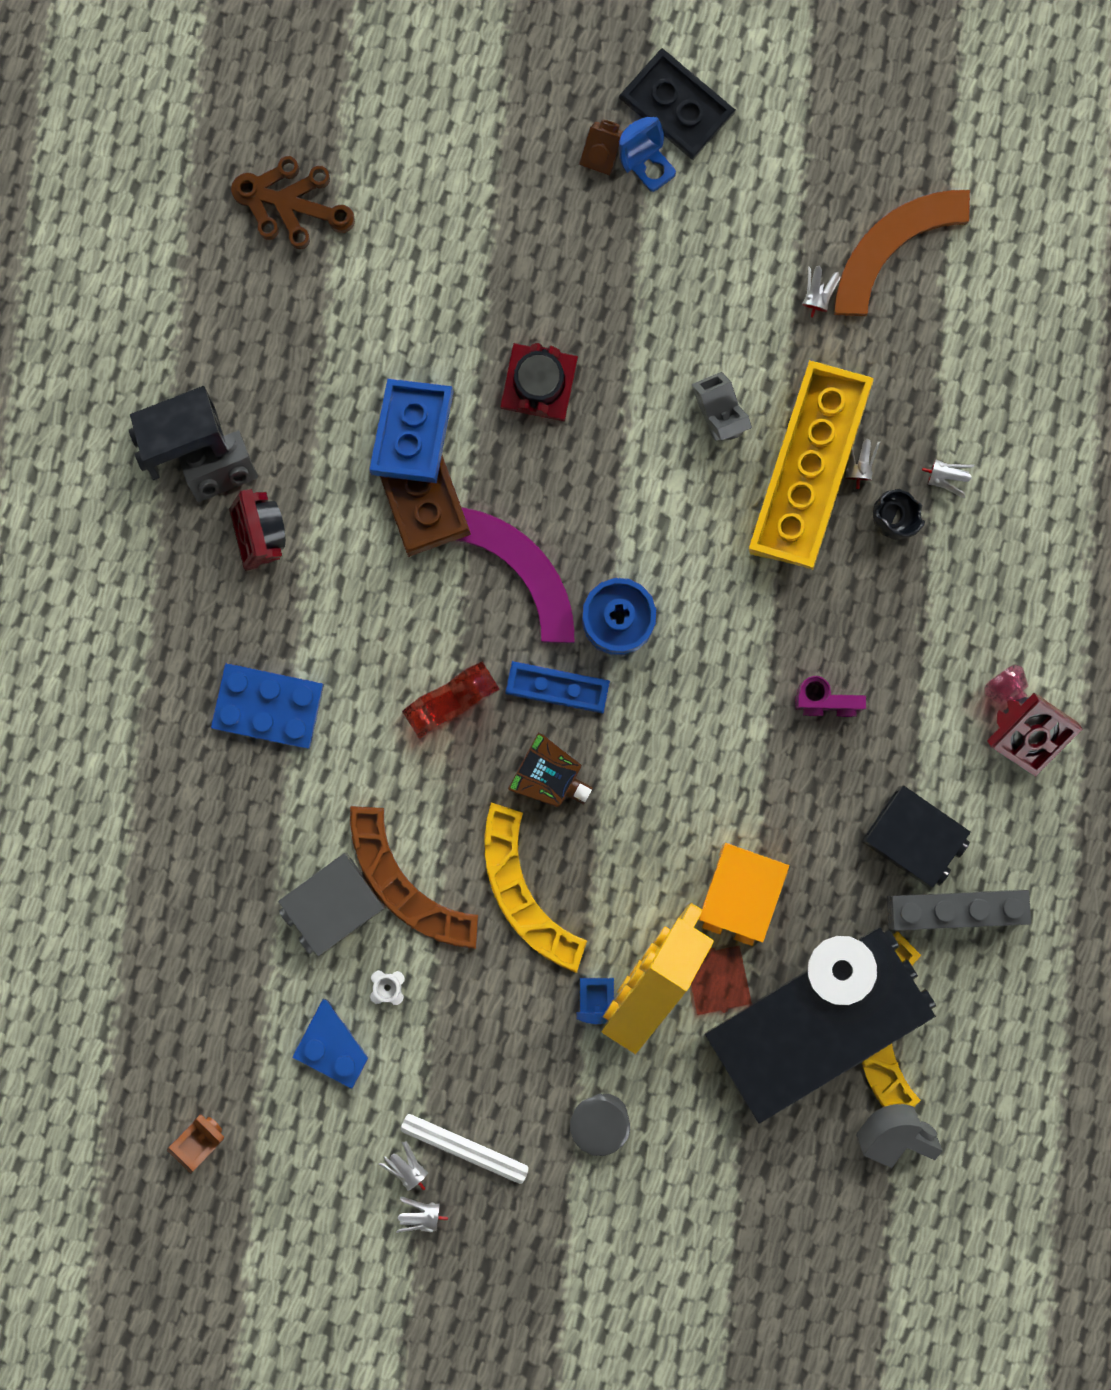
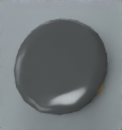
(600, 1125)

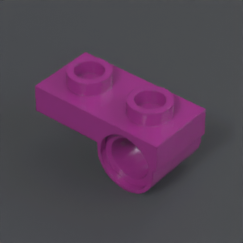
(844, 704)

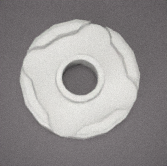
(842, 991)

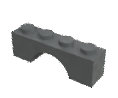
(958, 910)

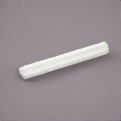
(464, 1148)

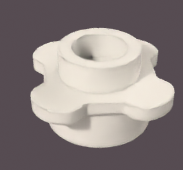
(380, 994)

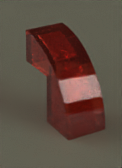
(450, 700)

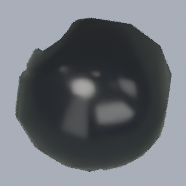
(885, 511)

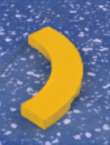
(514, 896)
(882, 1068)

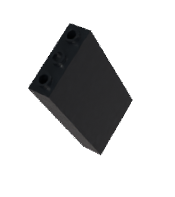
(800, 1041)

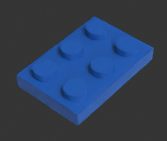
(411, 430)
(267, 706)

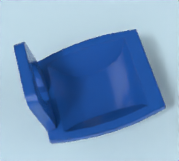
(642, 142)

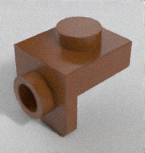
(196, 1143)

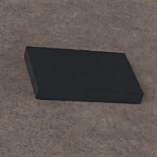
(681, 102)

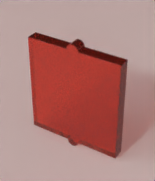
(721, 981)

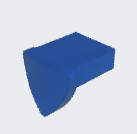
(595, 998)

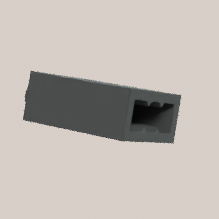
(330, 905)

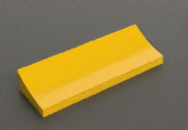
(811, 465)

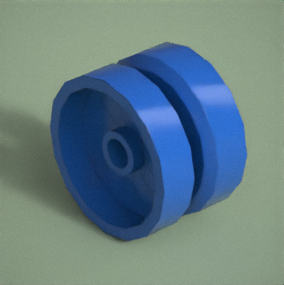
(622, 597)

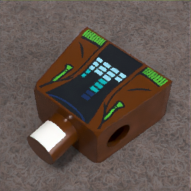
(549, 775)

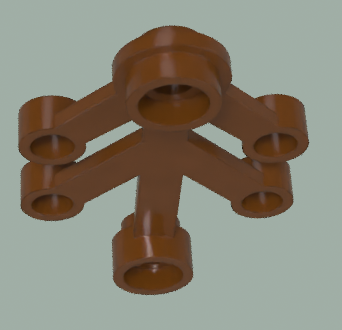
(287, 201)

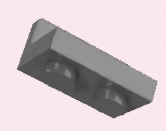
(214, 475)

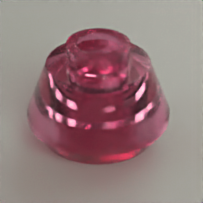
(1007, 685)

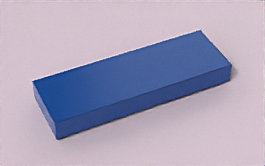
(557, 687)

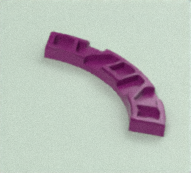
(531, 566)

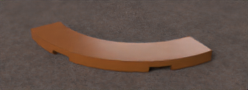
(890, 234)
(397, 891)

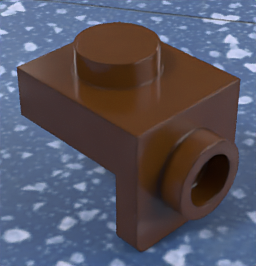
(601, 146)

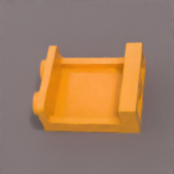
(743, 894)

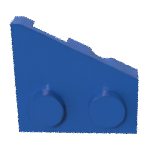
(331, 1047)

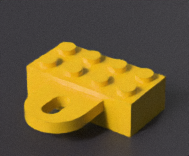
(657, 981)

